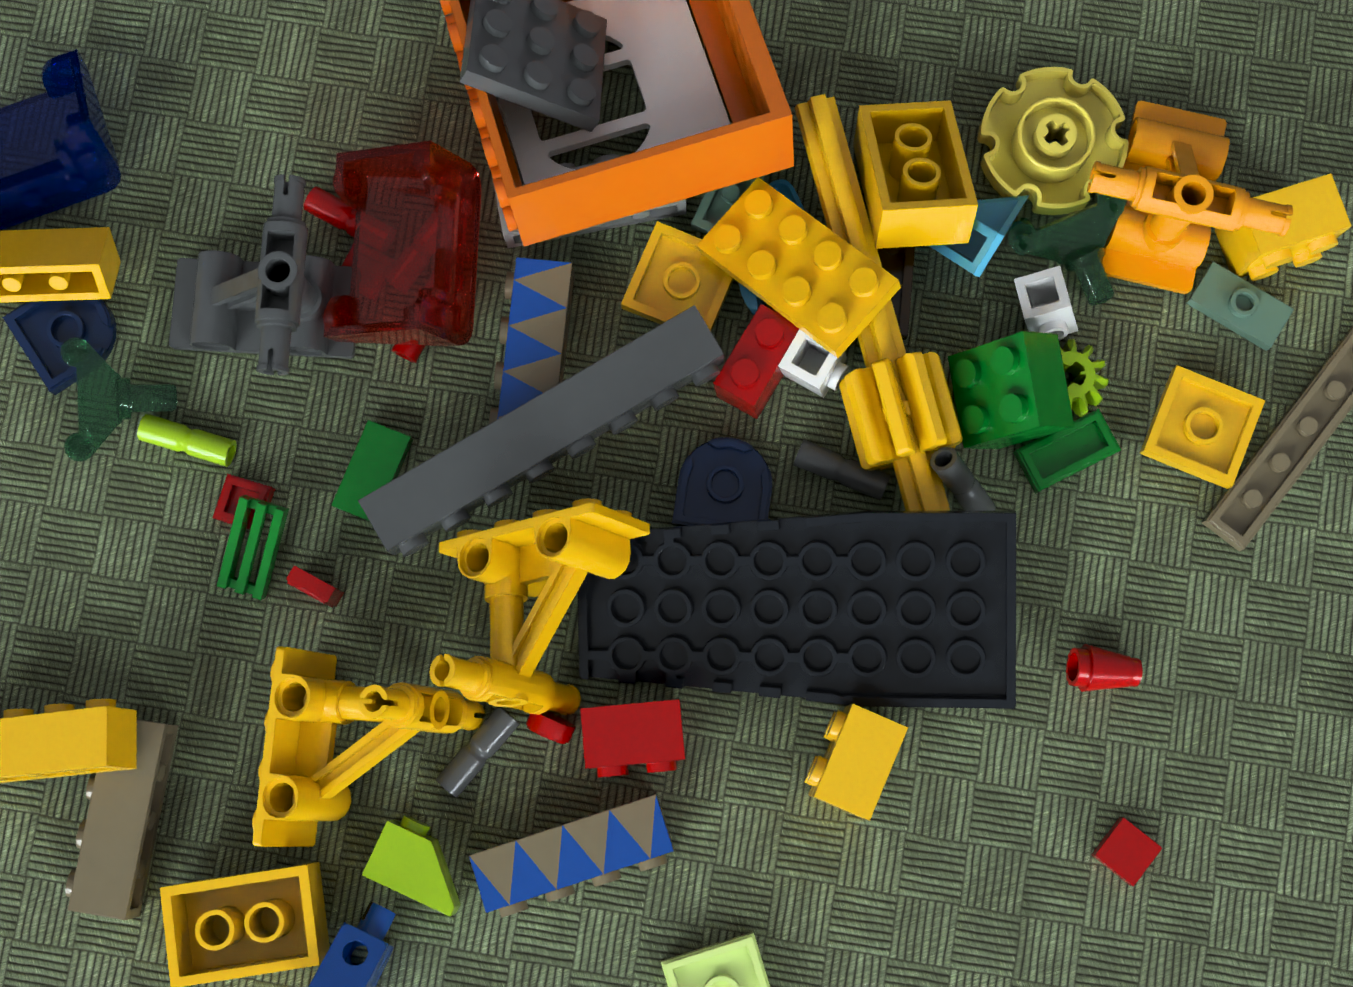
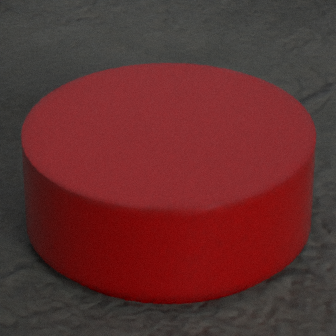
(551, 727)

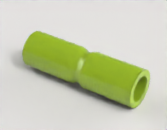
(191, 441)

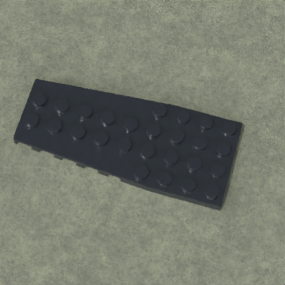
(816, 609)

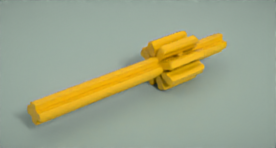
(901, 399)

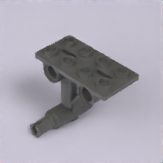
(262, 305)

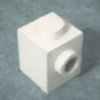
(1046, 302)
(813, 365)

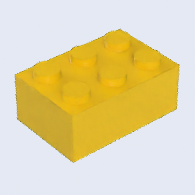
(914, 174)
(244, 924)

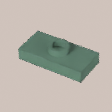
(1240, 306)

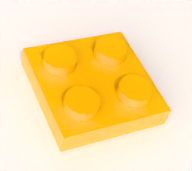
(674, 278)
(1202, 427)

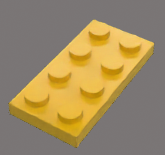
(799, 267)

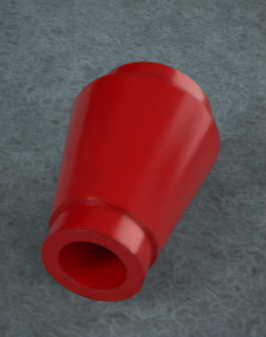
(1101, 669)

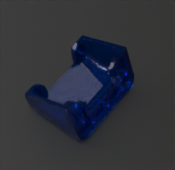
(55, 145)

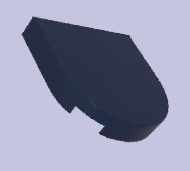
(46, 325)
(722, 484)

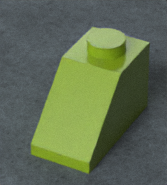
(413, 865)

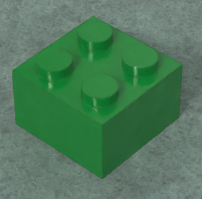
(1010, 390)

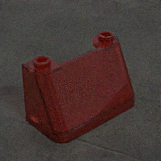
(410, 246)

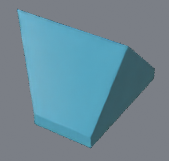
(989, 228)

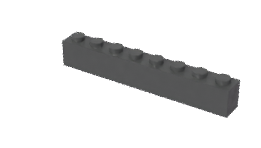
(542, 432)

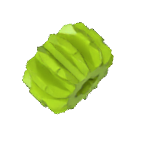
(1086, 383)

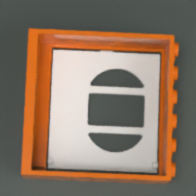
(689, 134)

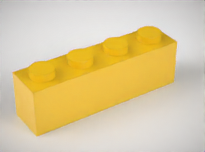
(57, 264)
(67, 741)

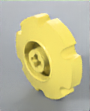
(1050, 107)

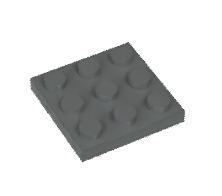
(537, 57)

